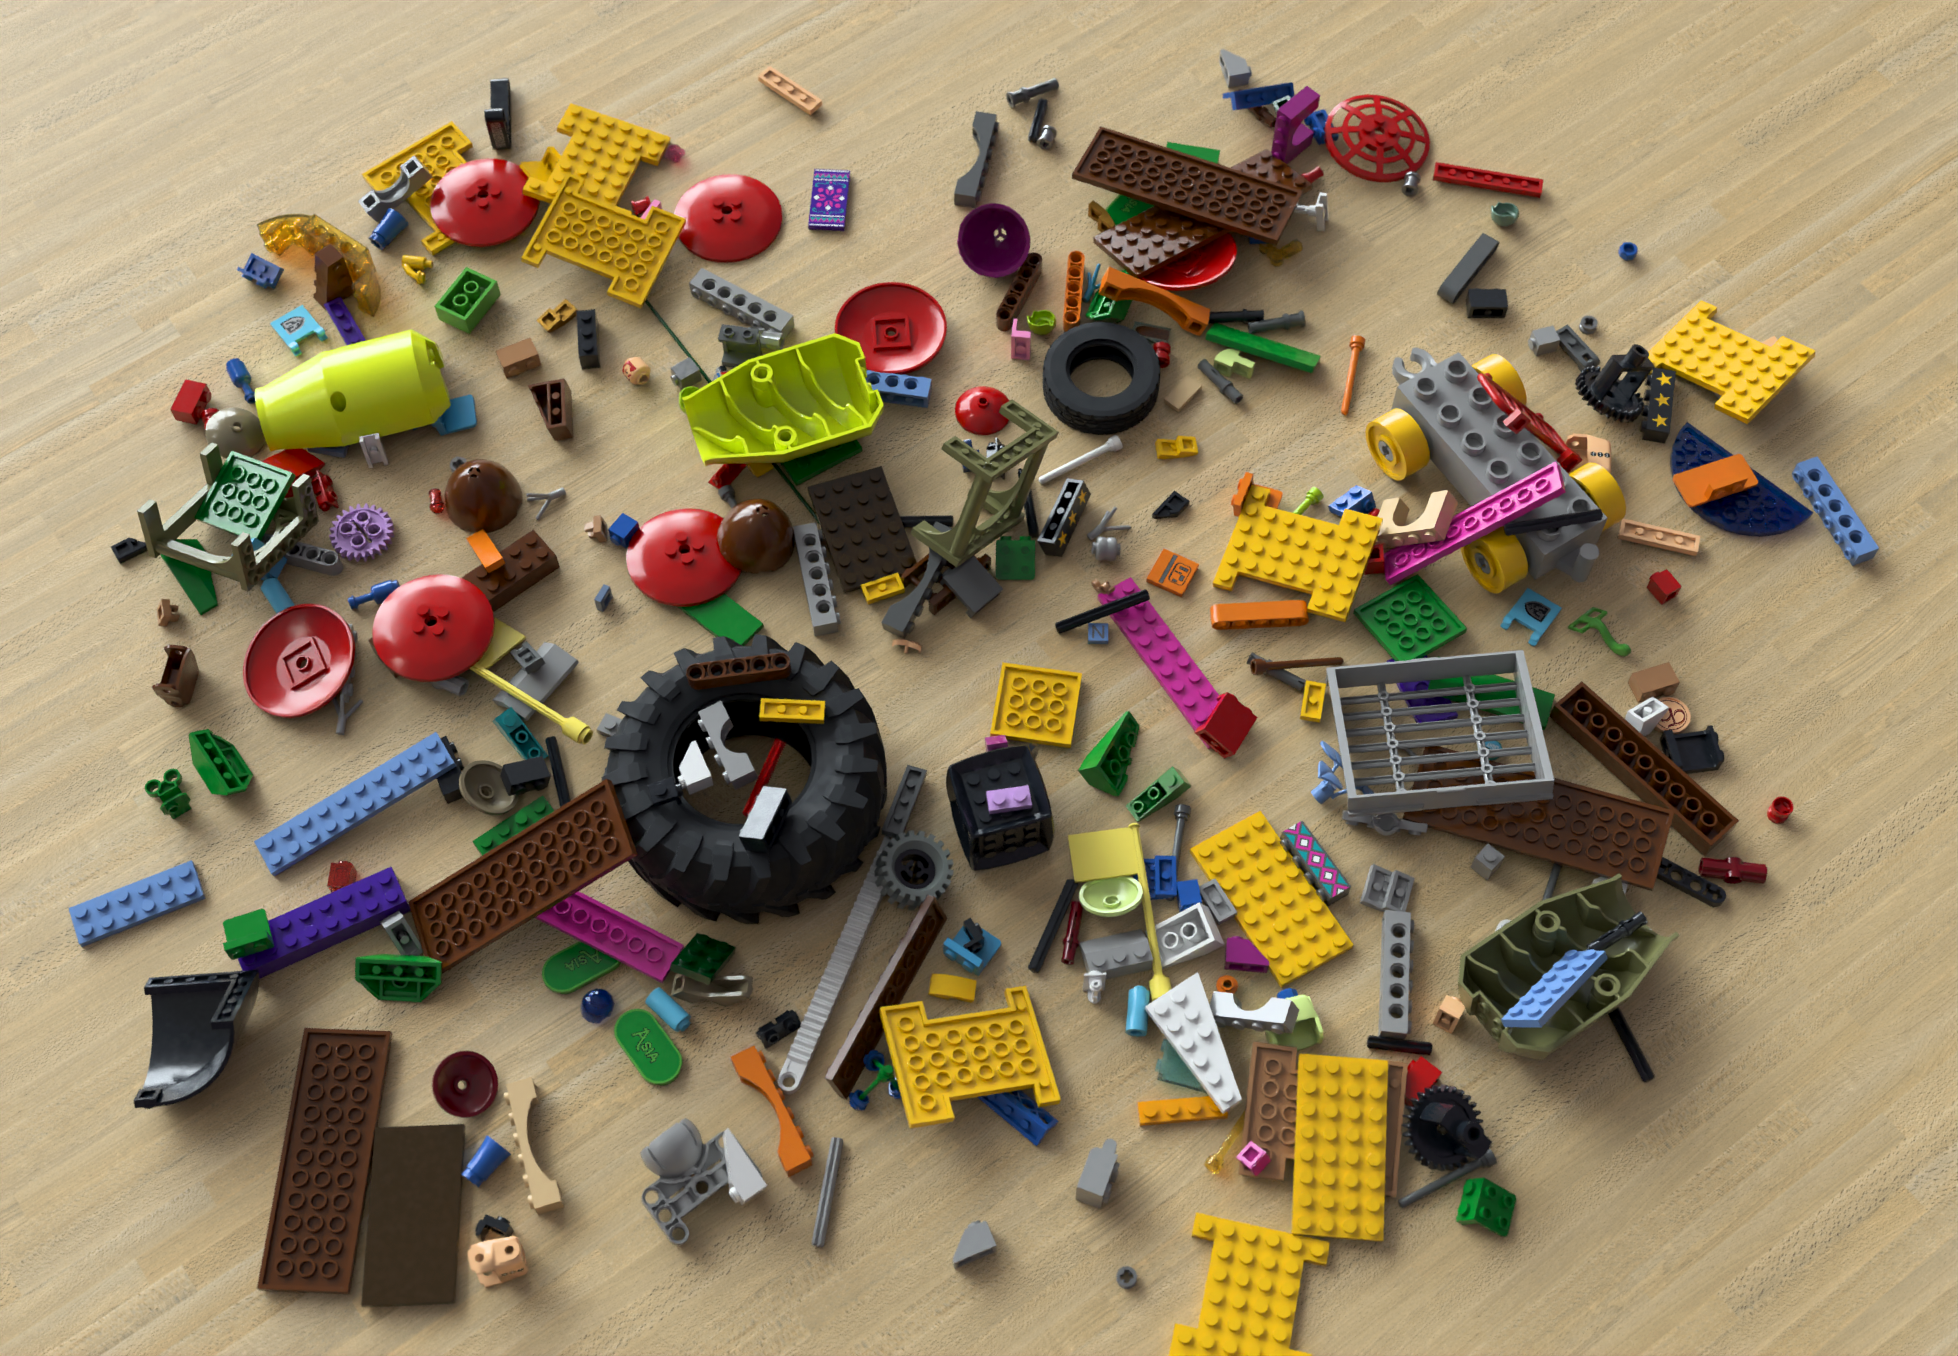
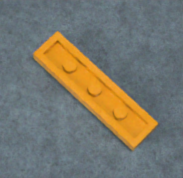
(1178, 1111)

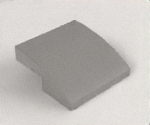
(1386, 889)

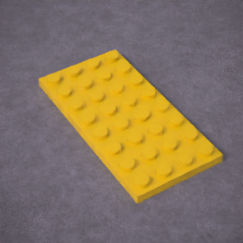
(1272, 899)
(1340, 1147)

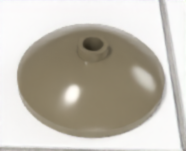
(245, 441)
(484, 788)

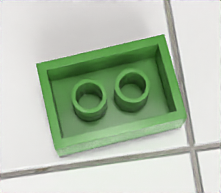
(467, 300)

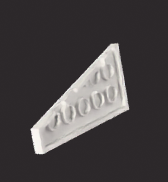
(1191, 1030)

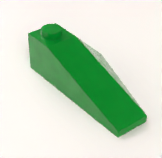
(194, 580)
(1108, 761)

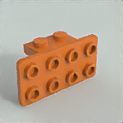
(1715, 480)

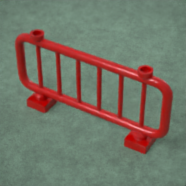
(1522, 417)

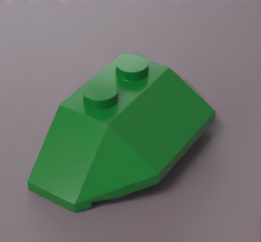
(1106, 309)
(218, 763)
(398, 976)

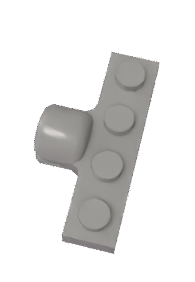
(1386, 823)

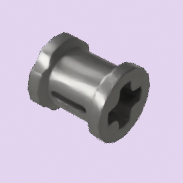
(1047, 136)
(1411, 181)

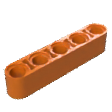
(1073, 290)
(1259, 614)

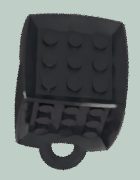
(1003, 836)

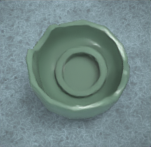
(1504, 214)

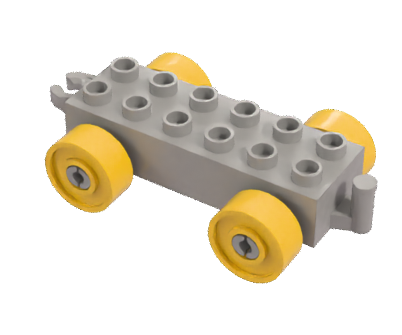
(1458, 426)

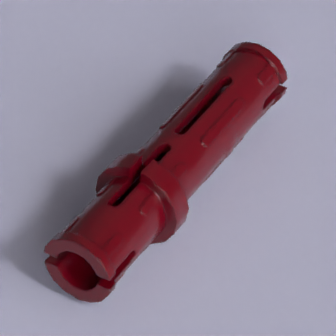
(1069, 954)

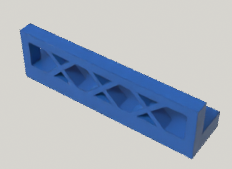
(1259, 96)
(1023, 1119)

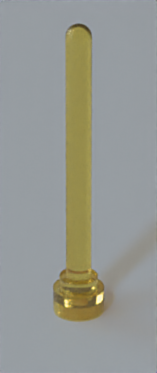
(1215, 1162)

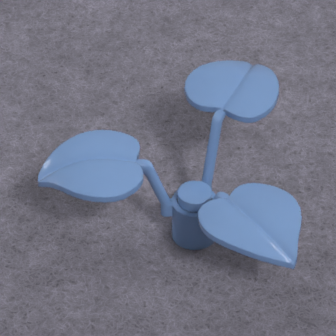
(1330, 781)

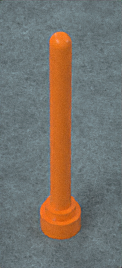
(1357, 343)

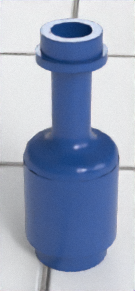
(241, 378)
(378, 593)

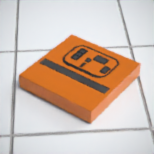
(1172, 572)

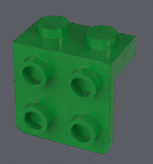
(1015, 558)
(247, 934)
(1486, 1205)

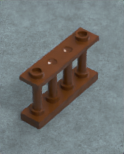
(945, 596)

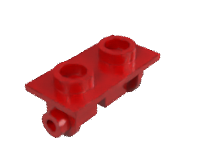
(726, 475)
(323, 484)

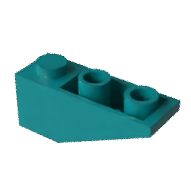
(518, 735)

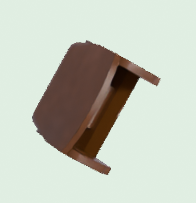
(178, 676)

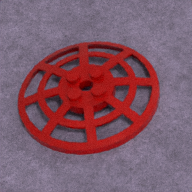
(1376, 142)

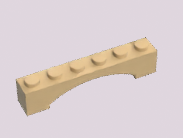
(544, 1193)

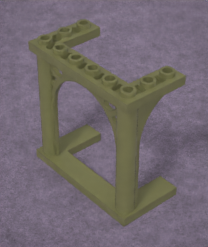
(965, 538)
(245, 564)

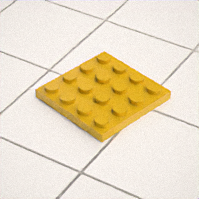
(1036, 705)

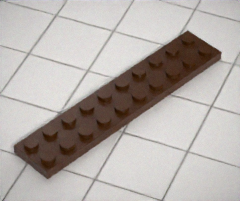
(889, 991)

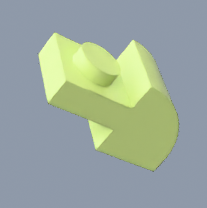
(1230, 361)

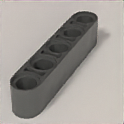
(1468, 268)

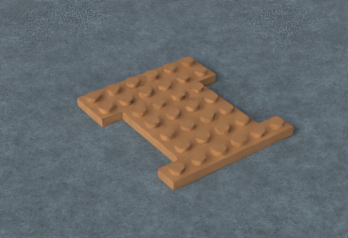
(1272, 1111)

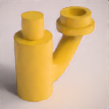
(416, 262)

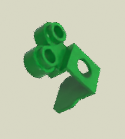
(173, 799)

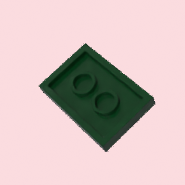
(703, 958)

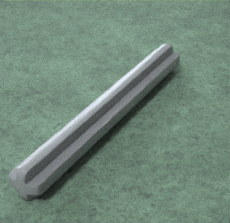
(827, 1192)

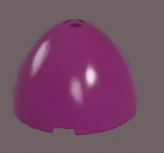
(983, 250)

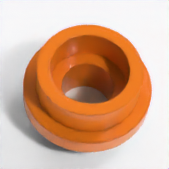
(1226, 978)

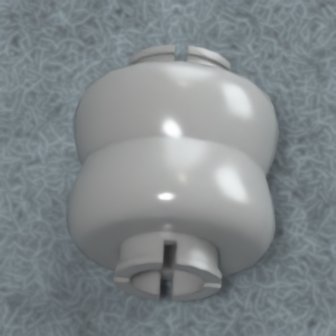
(1106, 548)

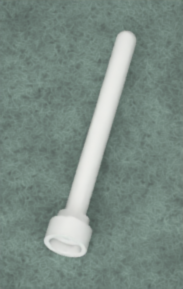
(1113, 444)

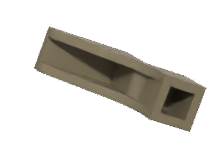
(722, 990)

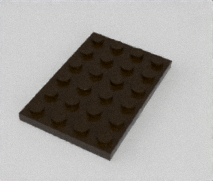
(862, 528)

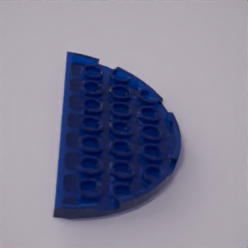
(1752, 512)

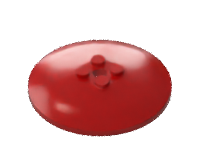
(487, 220)
(735, 236)
(1198, 267)
(895, 308)
(676, 577)
(279, 647)
(436, 651)

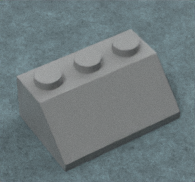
(1117, 954)

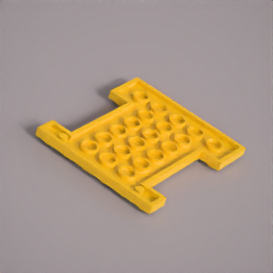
(602, 153)
(439, 154)
(605, 241)
(1729, 362)
(1300, 553)
(966, 1056)
(1248, 1290)

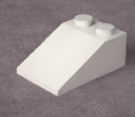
(1187, 935)
(742, 1175)

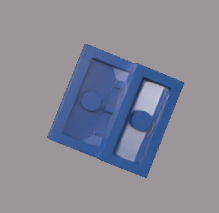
(1161, 877)

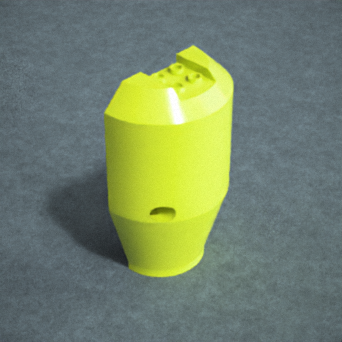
(354, 393)
(785, 404)

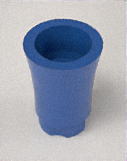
(388, 229)
(485, 1161)

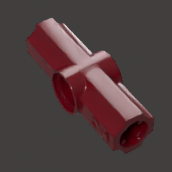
(1732, 870)

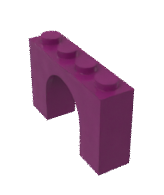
(1290, 134)

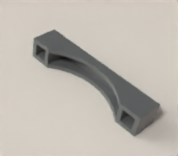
(968, 186)
(902, 614)

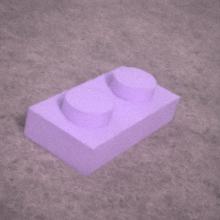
(1008, 799)

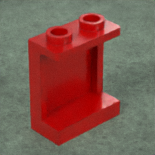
(1227, 725)

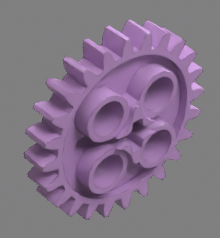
(347, 543)

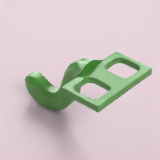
(1619, 649)

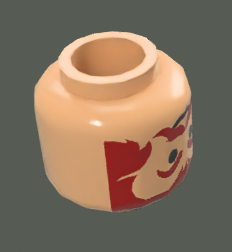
(636, 371)

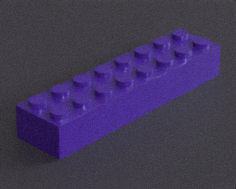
(329, 921)

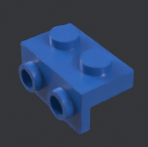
(1316, 122)
(261, 270)
(1356, 499)

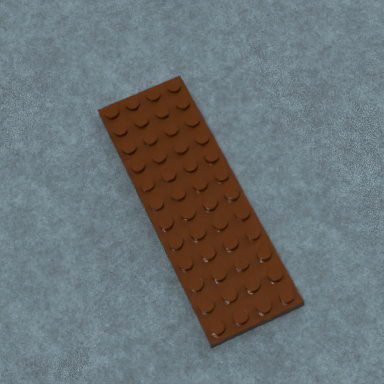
(1188, 185)
(1165, 236)
(1574, 829)
(523, 877)
(325, 1162)

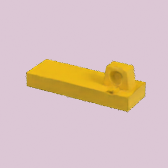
(792, 710)

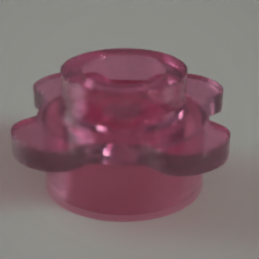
(674, 153)

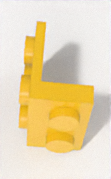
(542, 169)

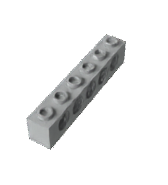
(740, 303)
(822, 622)
(1401, 923)

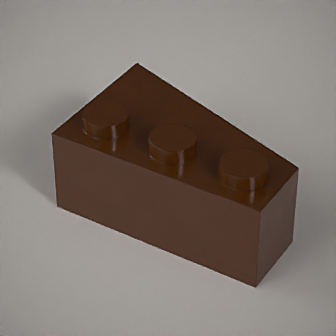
(331, 276)
(555, 407)

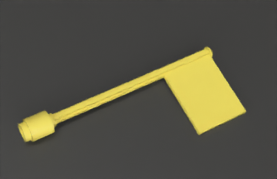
(502, 643)
(1116, 855)

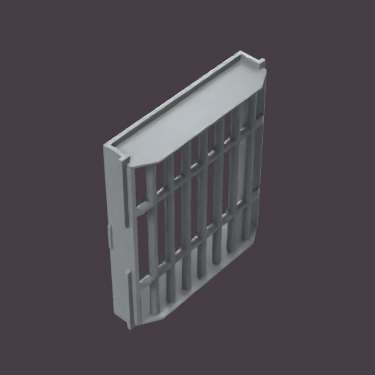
(1445, 797)

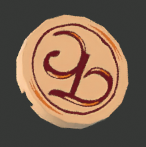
(1676, 718)

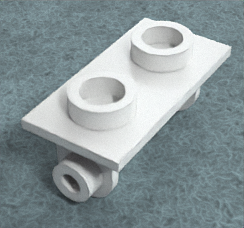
(1094, 983)

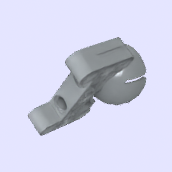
(675, 1158)

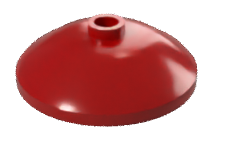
(978, 417)

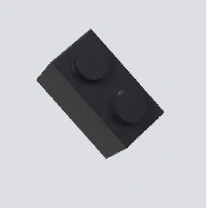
(1486, 303)
(525, 776)

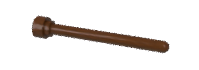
(1260, 666)

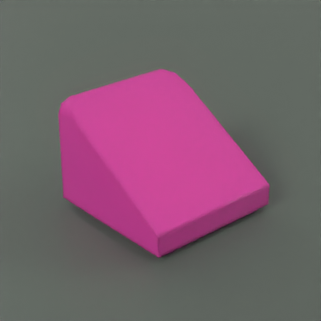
(1254, 1158)

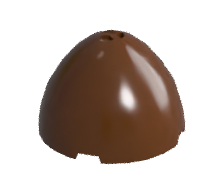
(483, 501)
(754, 540)

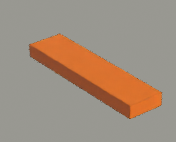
(485, 550)

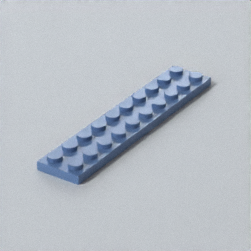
(354, 804)

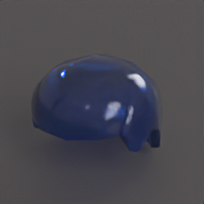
(597, 1005)

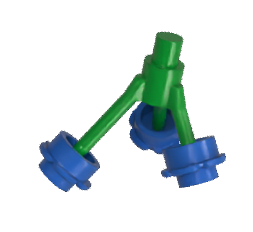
(875, 1062)

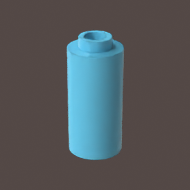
(276, 594)
(668, 1010)
(1136, 1014)

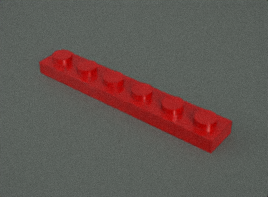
(1488, 179)

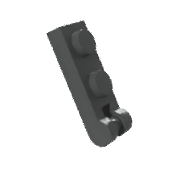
(1576, 348)
(527, 658)

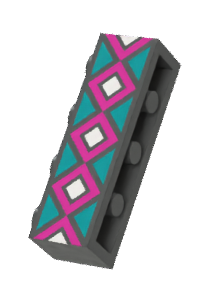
(1315, 863)

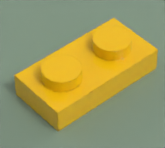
(882, 588)
(1312, 701)

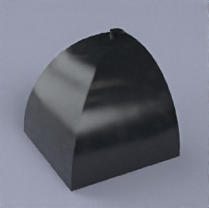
(194, 1031)

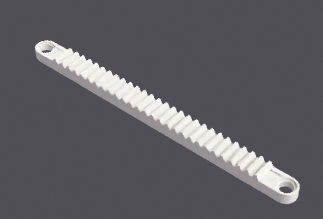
(833, 980)

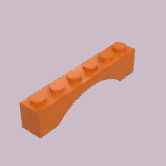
(1186, 313)
(752, 1072)

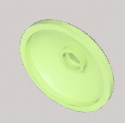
(1111, 896)

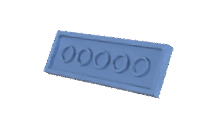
(136, 903)
(1554, 988)

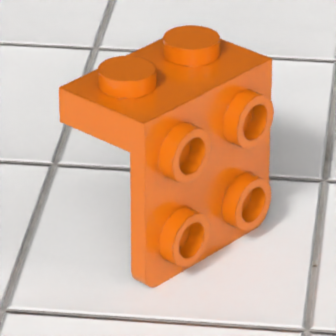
(1243, 489)

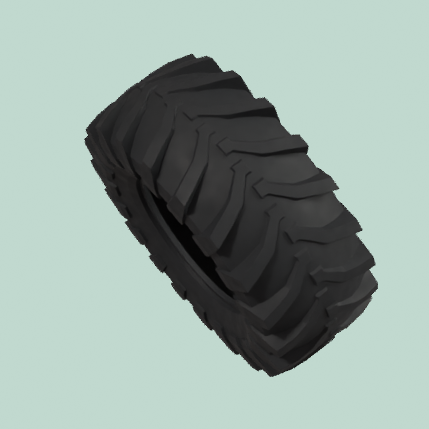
(703, 859)

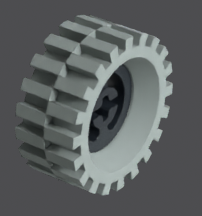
(930, 866)

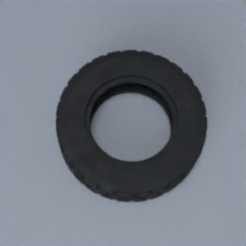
(1105, 342)

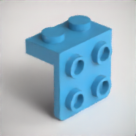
(458, 416)
(971, 962)

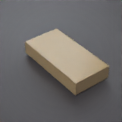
(1182, 394)

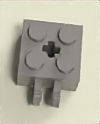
(1097, 1175)

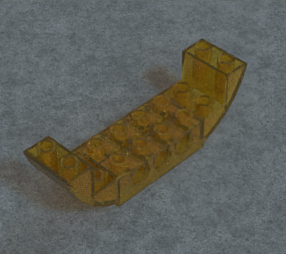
(315, 234)

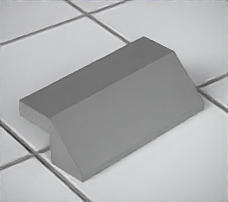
(540, 683)

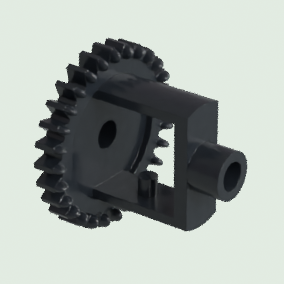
(1616, 396)
(1458, 1133)

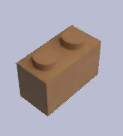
(518, 357)
(1653, 682)

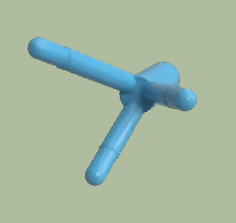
(1091, 287)

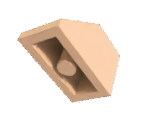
(1449, 1014)

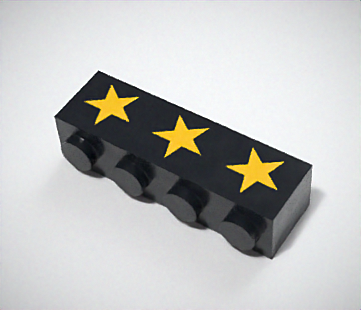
(1658, 405)
(1064, 517)

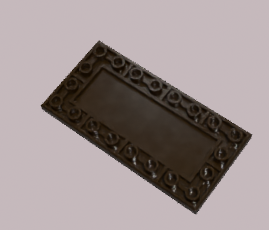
(414, 1216)

